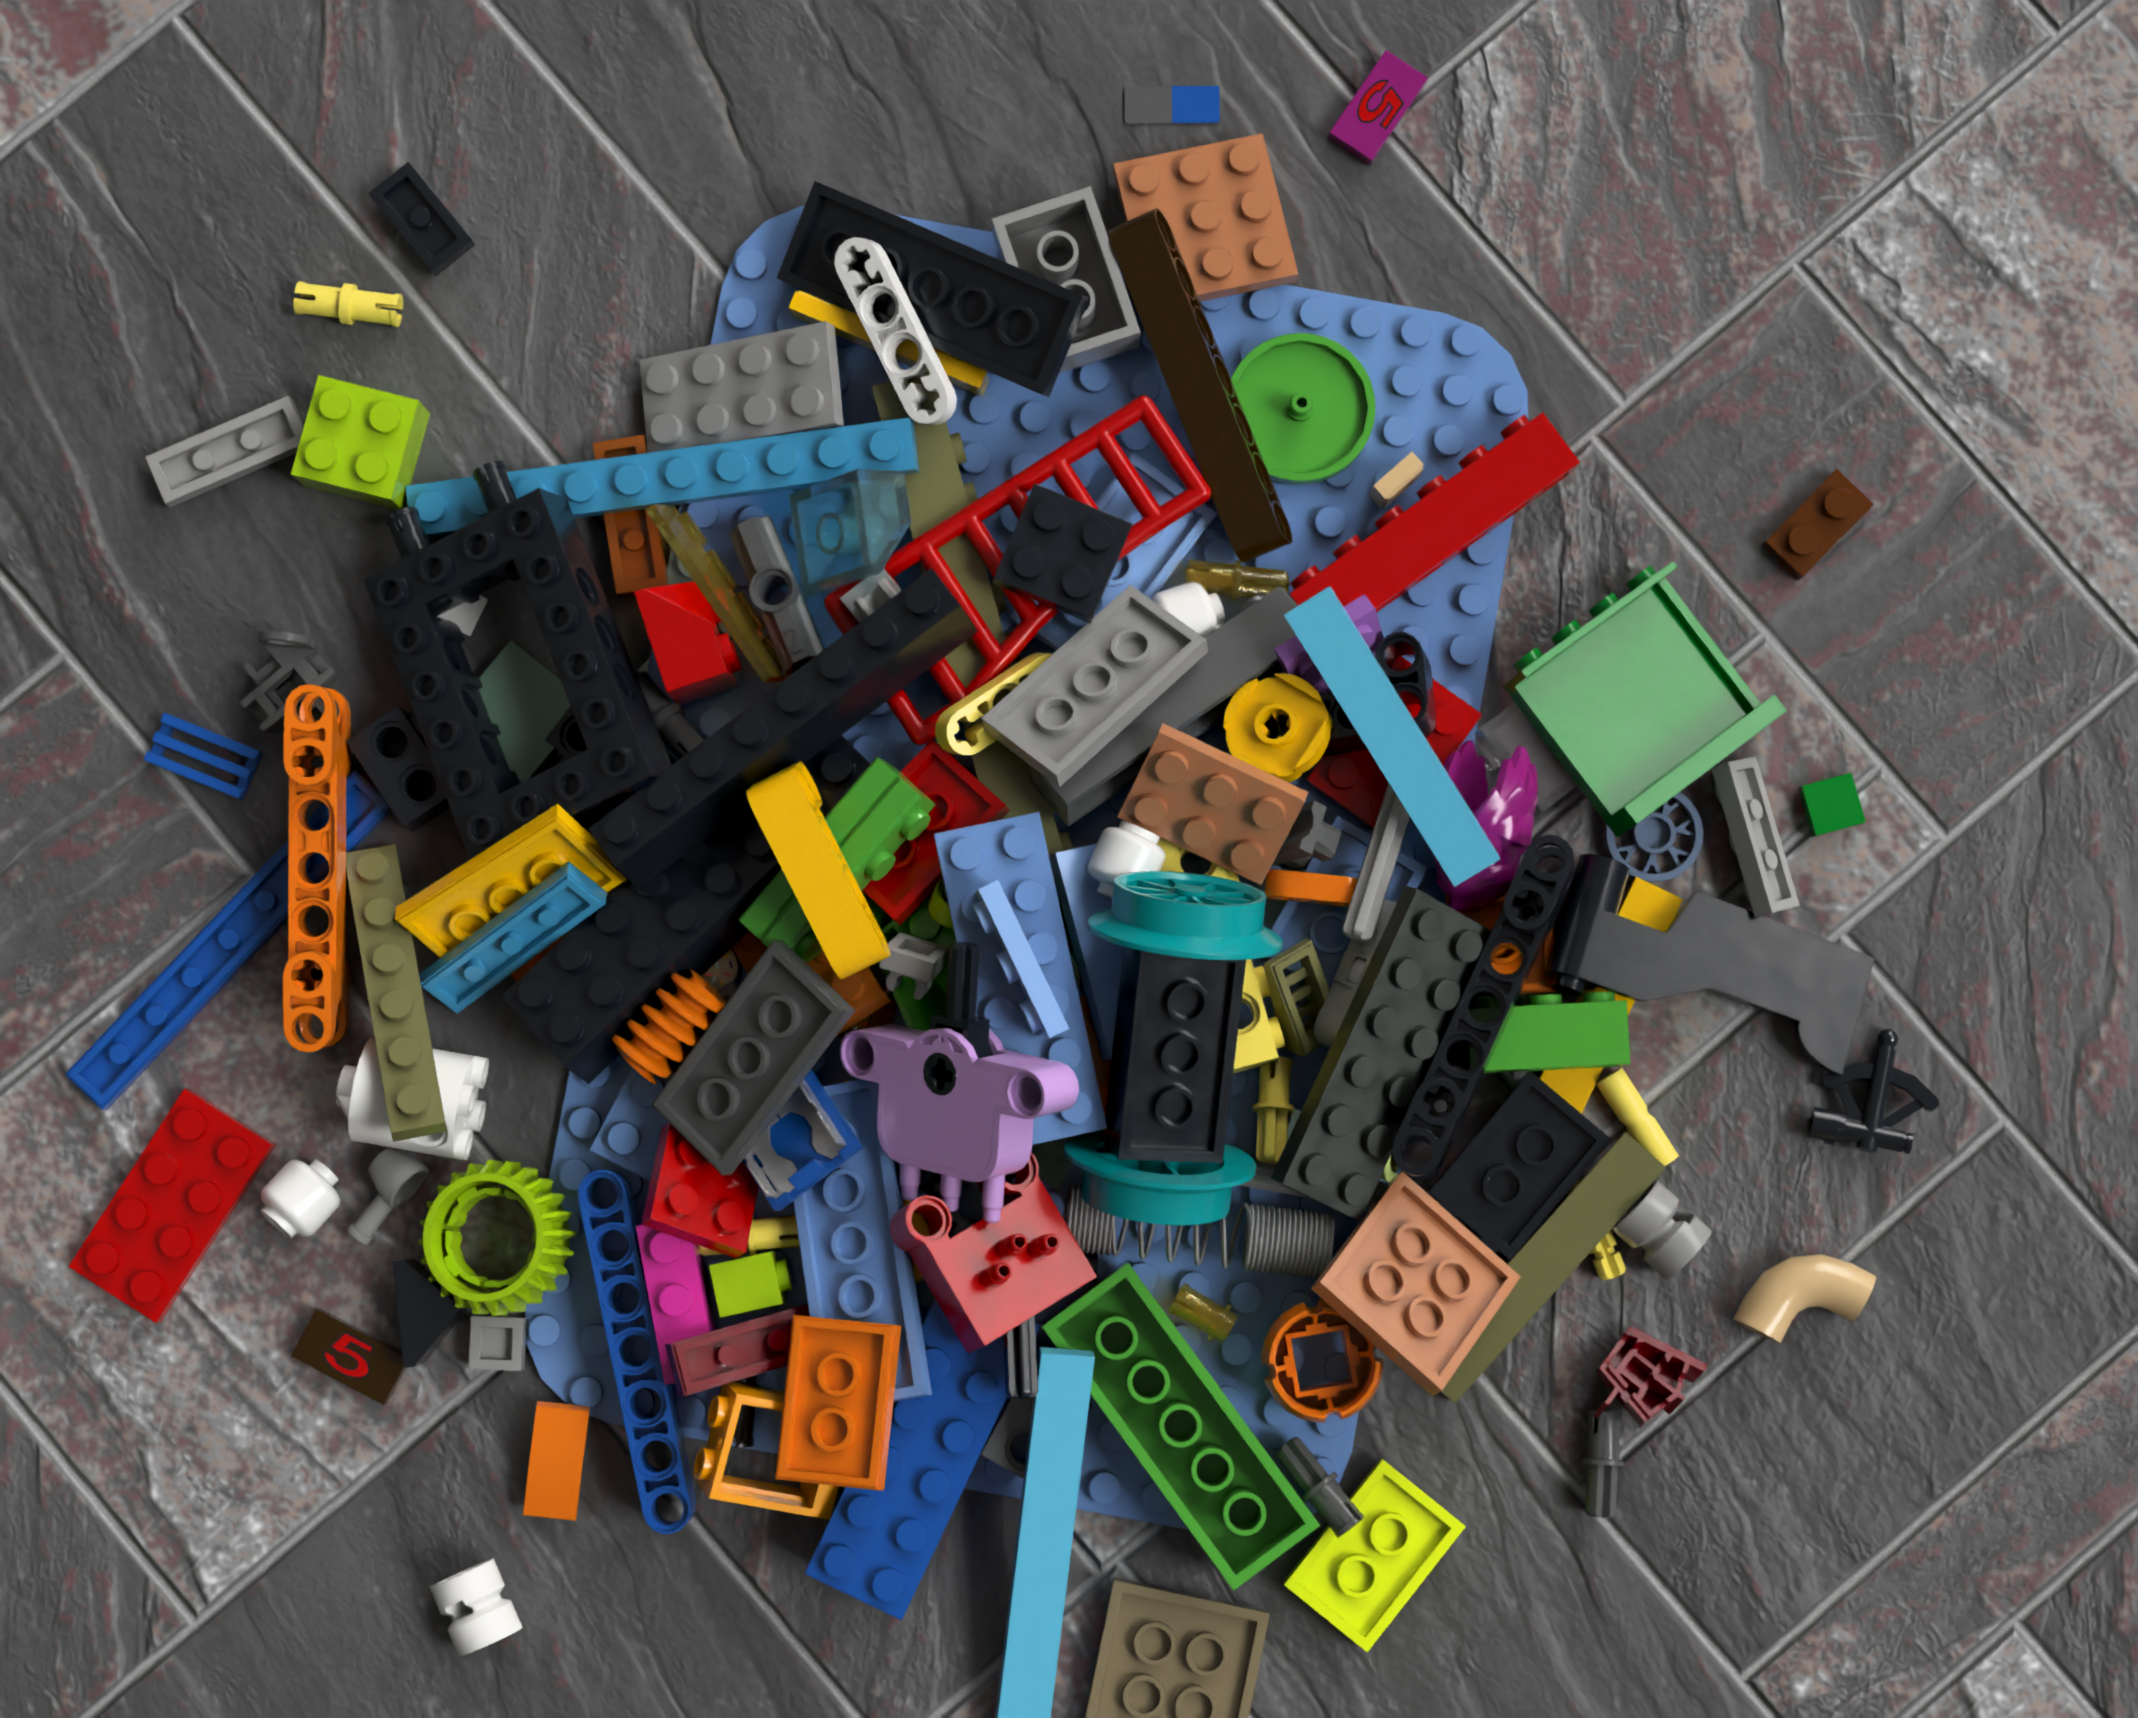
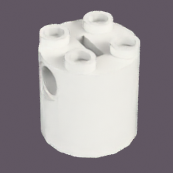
(459, 1078)

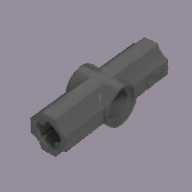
(767, 568)

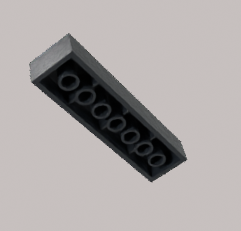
(670, 925)

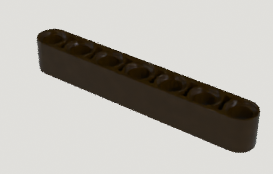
(1200, 385)

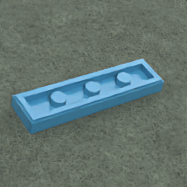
(513, 937)

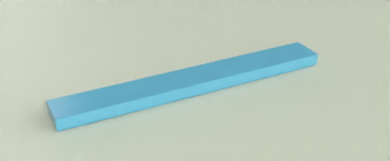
(1045, 1533)

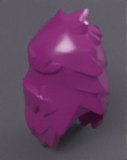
(1503, 815)

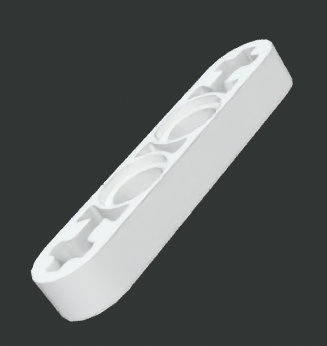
(900, 327)

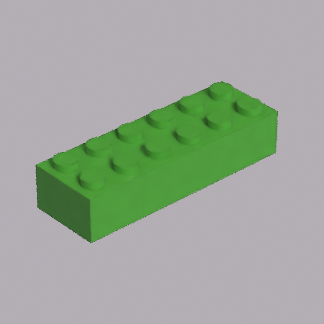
(1182, 1427)

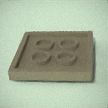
(1175, 1655)

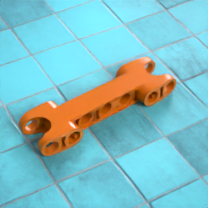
(301, 992)

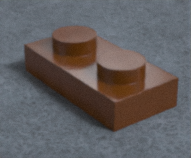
(1817, 524)

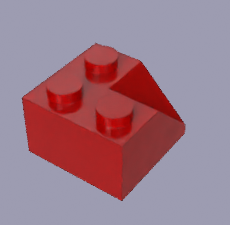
(687, 642)

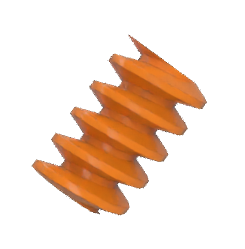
(670, 1026)

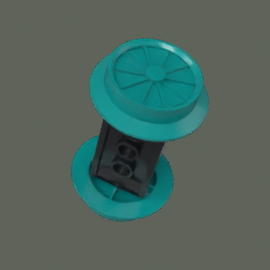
(1173, 1047)

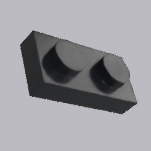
(421, 219)

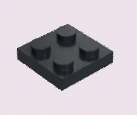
(1062, 553)

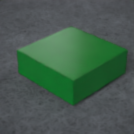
(1831, 804)

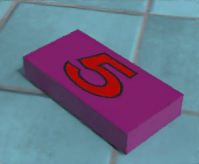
(1378, 107)

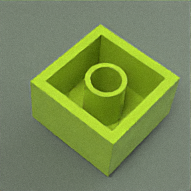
(360, 442)

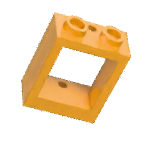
(710, 1461)

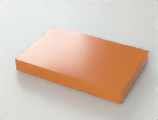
(838, 1402)

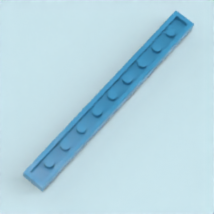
(684, 473)

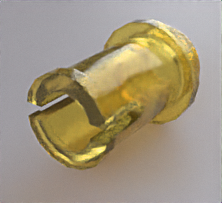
(1203, 1313)

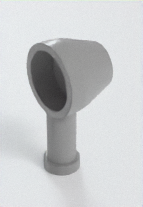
(396, 1180)

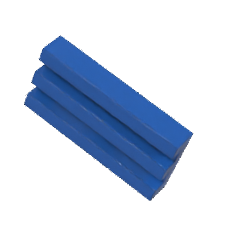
(163, 739)

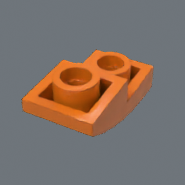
(556, 1460)

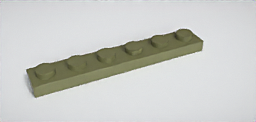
(394, 995)

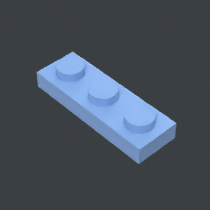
(1019, 961)

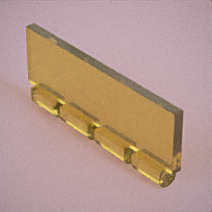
(717, 586)

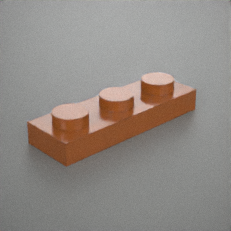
(632, 535)

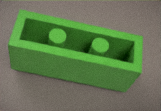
(1558, 1034)

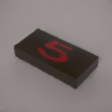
(350, 1356)

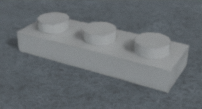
(227, 451)
(1754, 836)

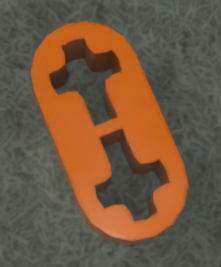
(1309, 887)

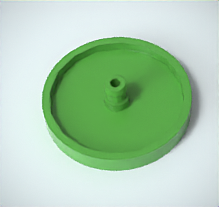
(1305, 406)

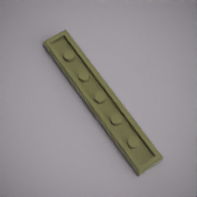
(1560, 1248)

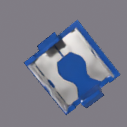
(800, 1145)

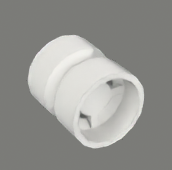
(476, 1607)

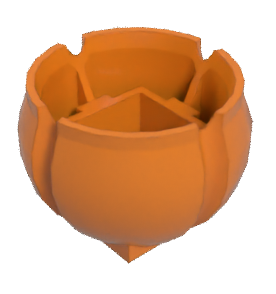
(1321, 1400)

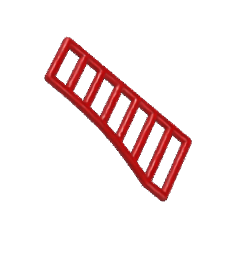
(1013, 492)

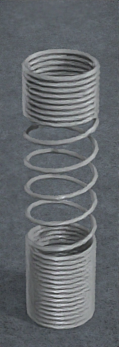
(1273, 1237)

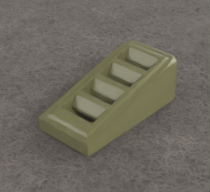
(1297, 1037)

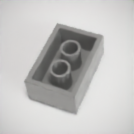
(1071, 248)

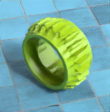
(443, 1239)

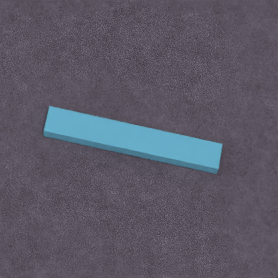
(1392, 736)

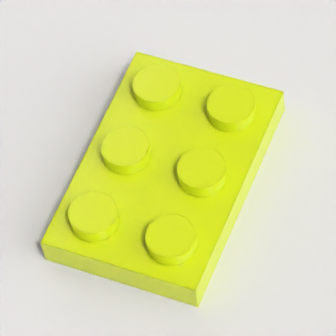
(1379, 1562)

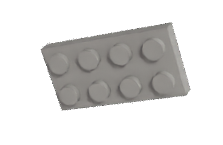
(743, 389)
(1094, 685)

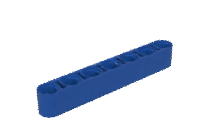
(628, 1375)

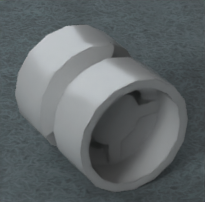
(1662, 1230)

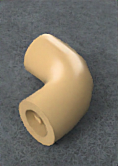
(1803, 1284)

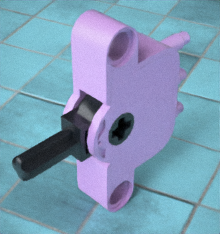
(955, 1094)

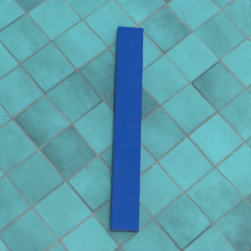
(212, 958)

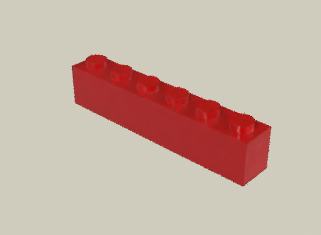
(1446, 517)

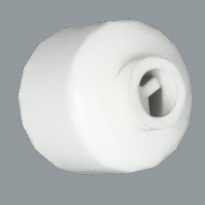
(1192, 606)
(1122, 852)
(300, 1198)

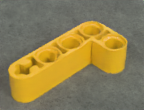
(817, 870)

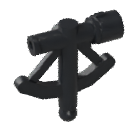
(1869, 1128)

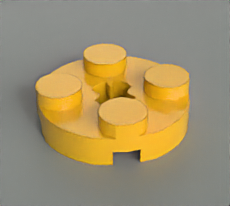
(1307, 724)

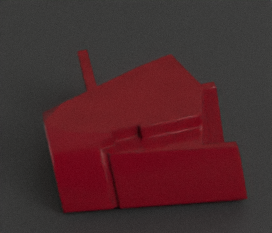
(1646, 1375)

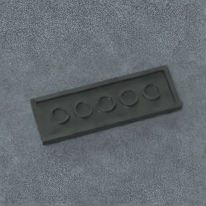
(1381, 1053)

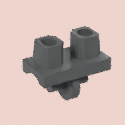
(1309, 838)

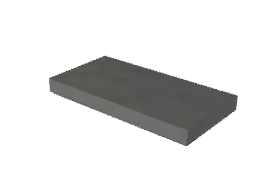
(752, 1057)

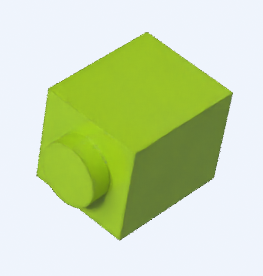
(750, 1283)

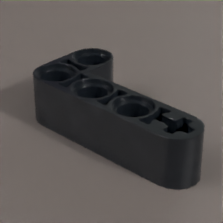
(1412, 686)

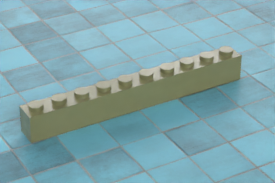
(933, 497)

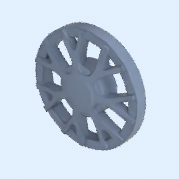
(1656, 835)

